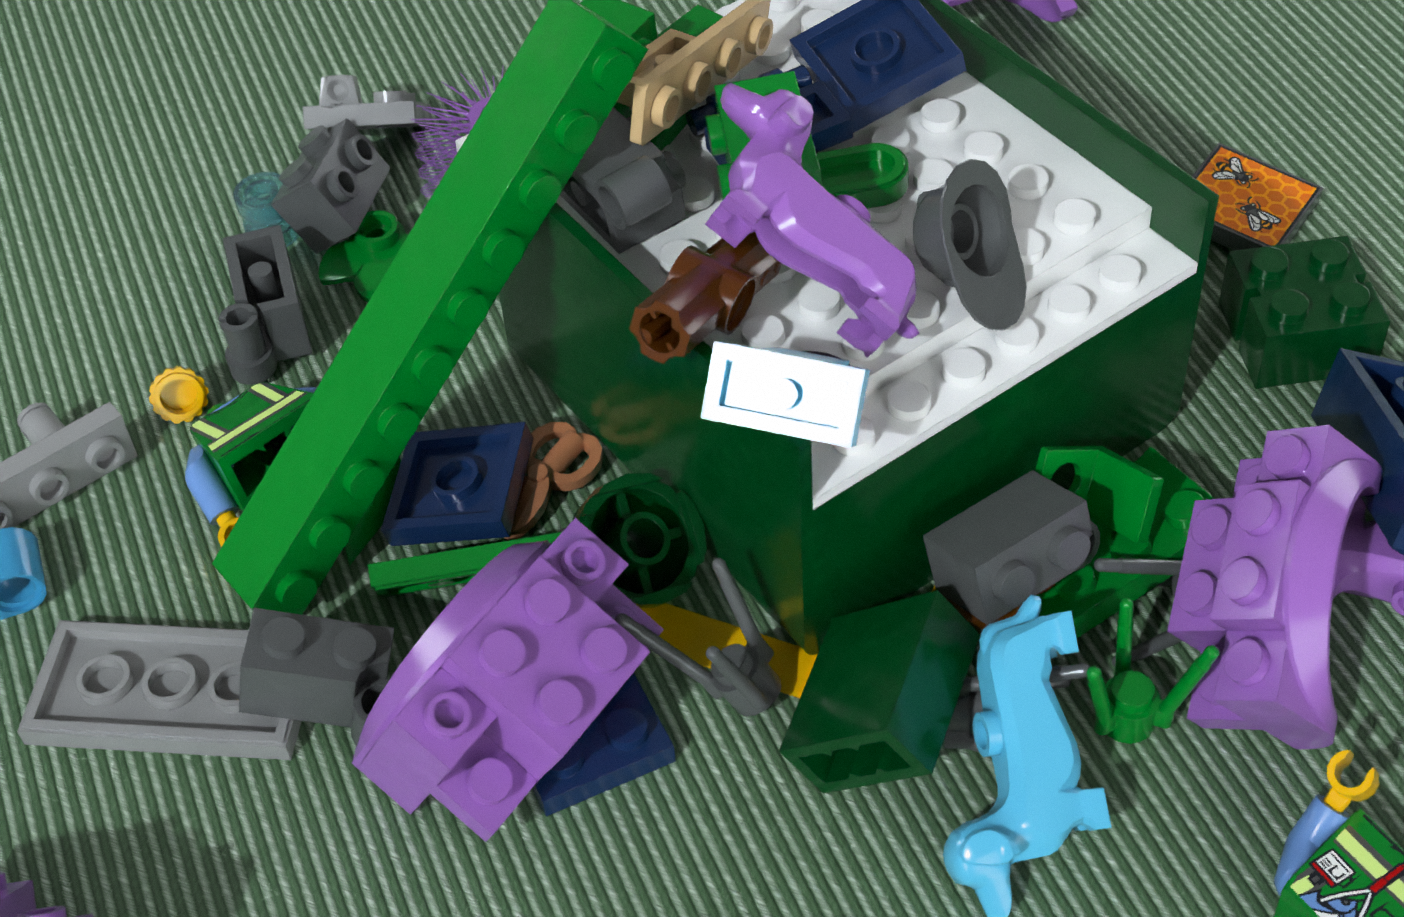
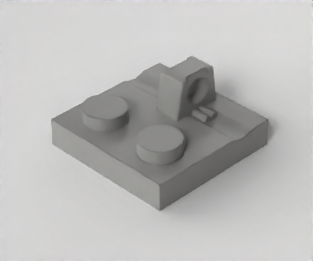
(342, 100)

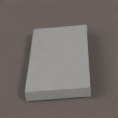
(149, 693)

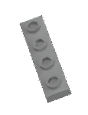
(60, 459)

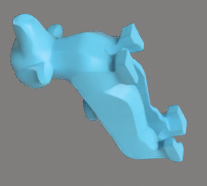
(1031, 757)

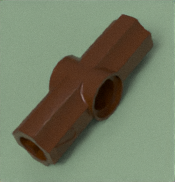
(702, 295)

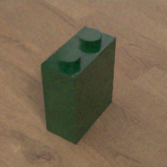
(881, 694)

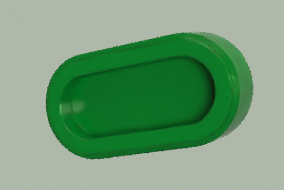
(869, 172)

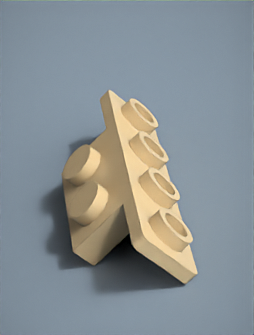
(684, 68)

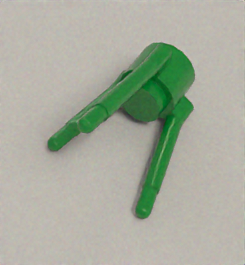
(1129, 701)

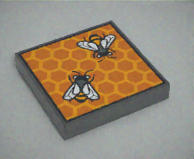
(1255, 200)

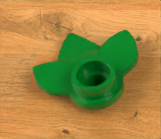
(365, 254)

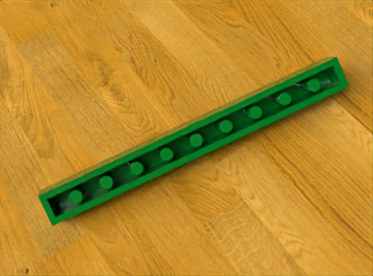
(428, 305)

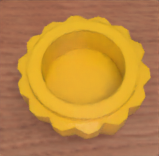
(178, 394)

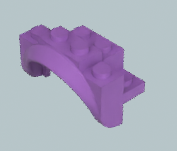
(1263, 585)

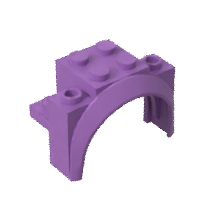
(504, 680)

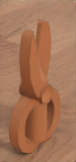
(548, 473)

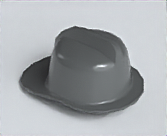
(970, 243)

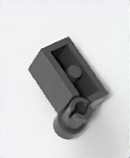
(268, 311)

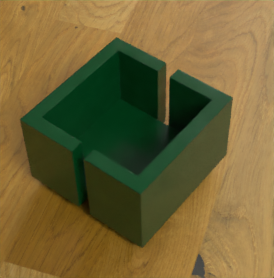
(1299, 307)

